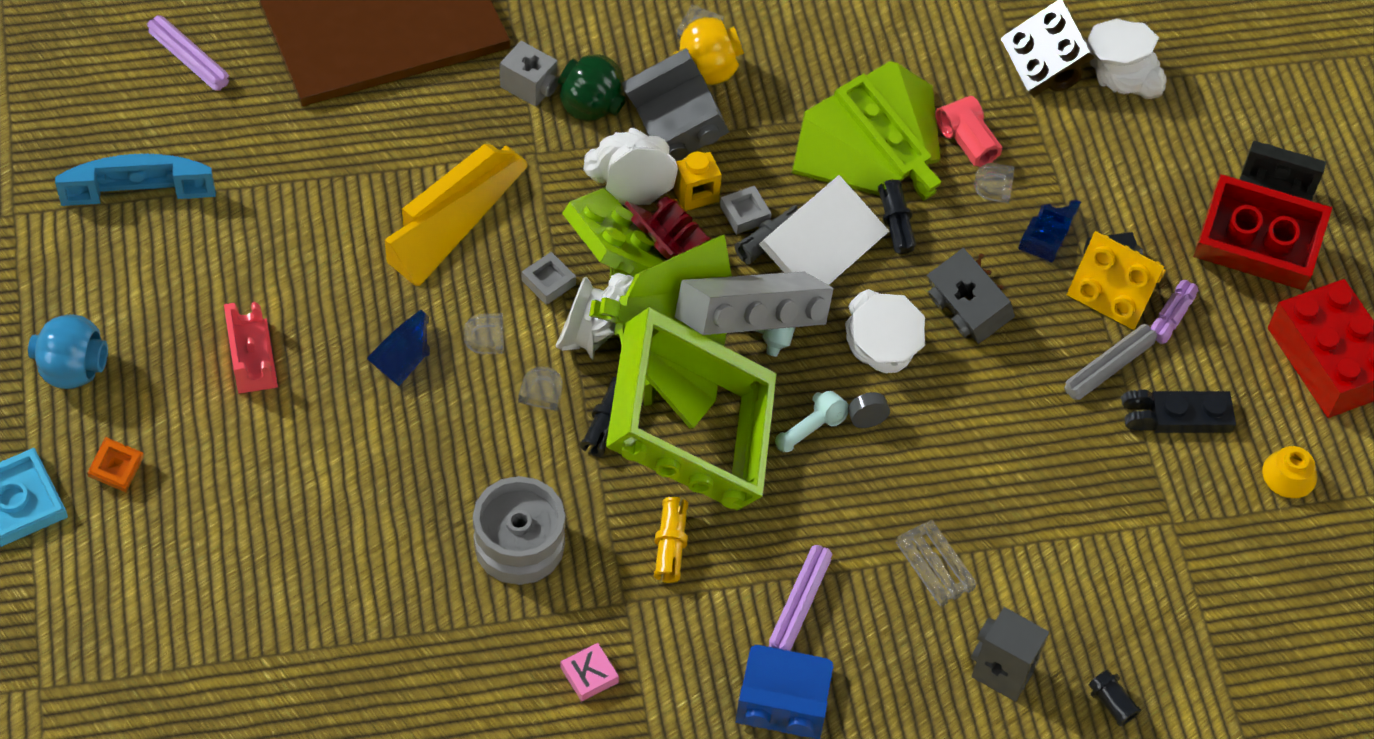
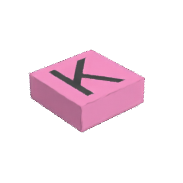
(589, 672)

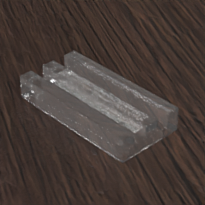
(952, 590)

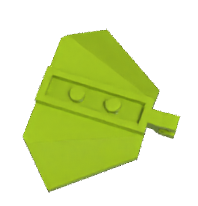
(873, 133)
(659, 289)

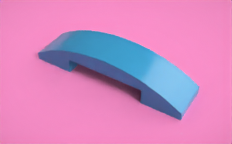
(131, 172)

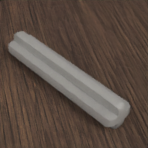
(1110, 362)

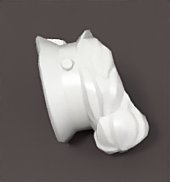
(1126, 58)
(633, 166)
(884, 330)
(587, 331)

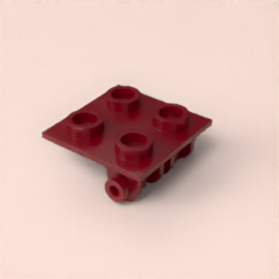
(669, 226)

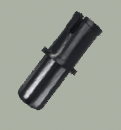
(897, 216)

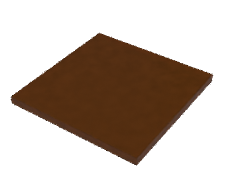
(367, 43)

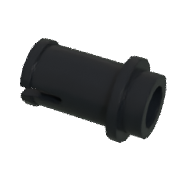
(1114, 697)

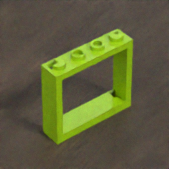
(715, 363)

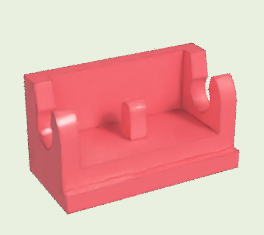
(250, 349)

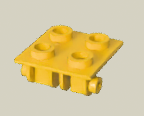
(1115, 280)

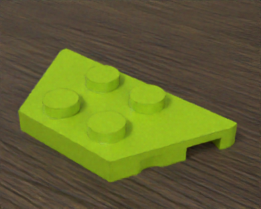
(611, 233)

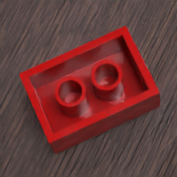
(1262, 232)
(1329, 345)

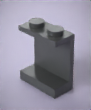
(676, 104)

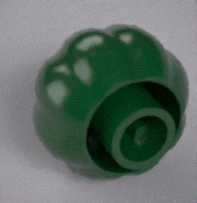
(592, 87)

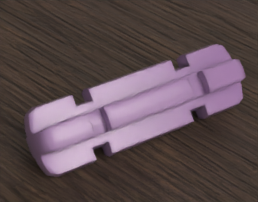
(1174, 310)

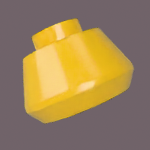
(1290, 472)

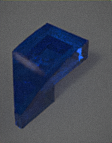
(1048, 230)
(403, 348)

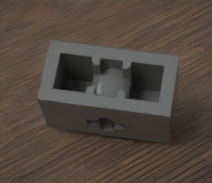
(962, 277)
(1008, 653)

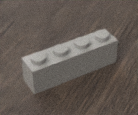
(753, 302)

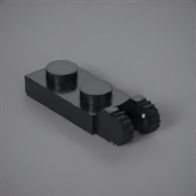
(1179, 411)

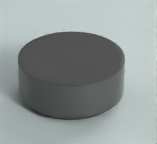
(868, 410)

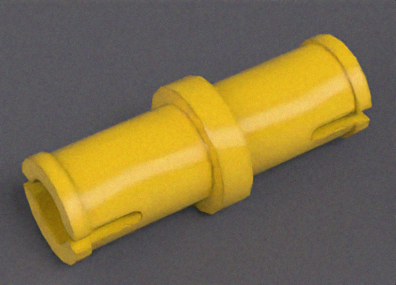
(671, 539)

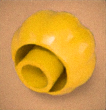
(712, 48)

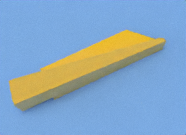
(449, 210)

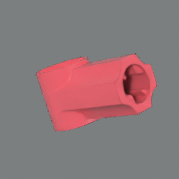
(966, 124)

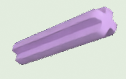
(188, 53)
(800, 598)

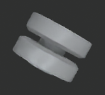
(519, 530)

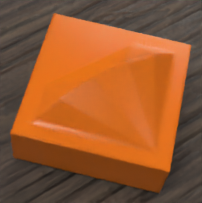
(115, 464)

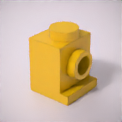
(693, 171)

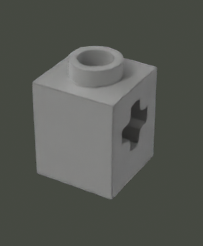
(529, 73)

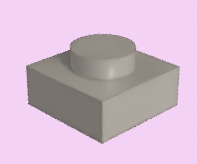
(745, 209)
(548, 278)

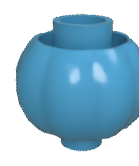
(68, 351)

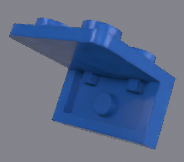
(785, 691)

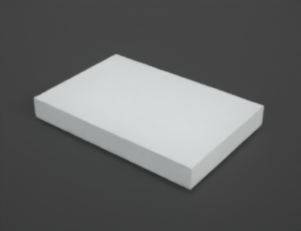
(825, 234)

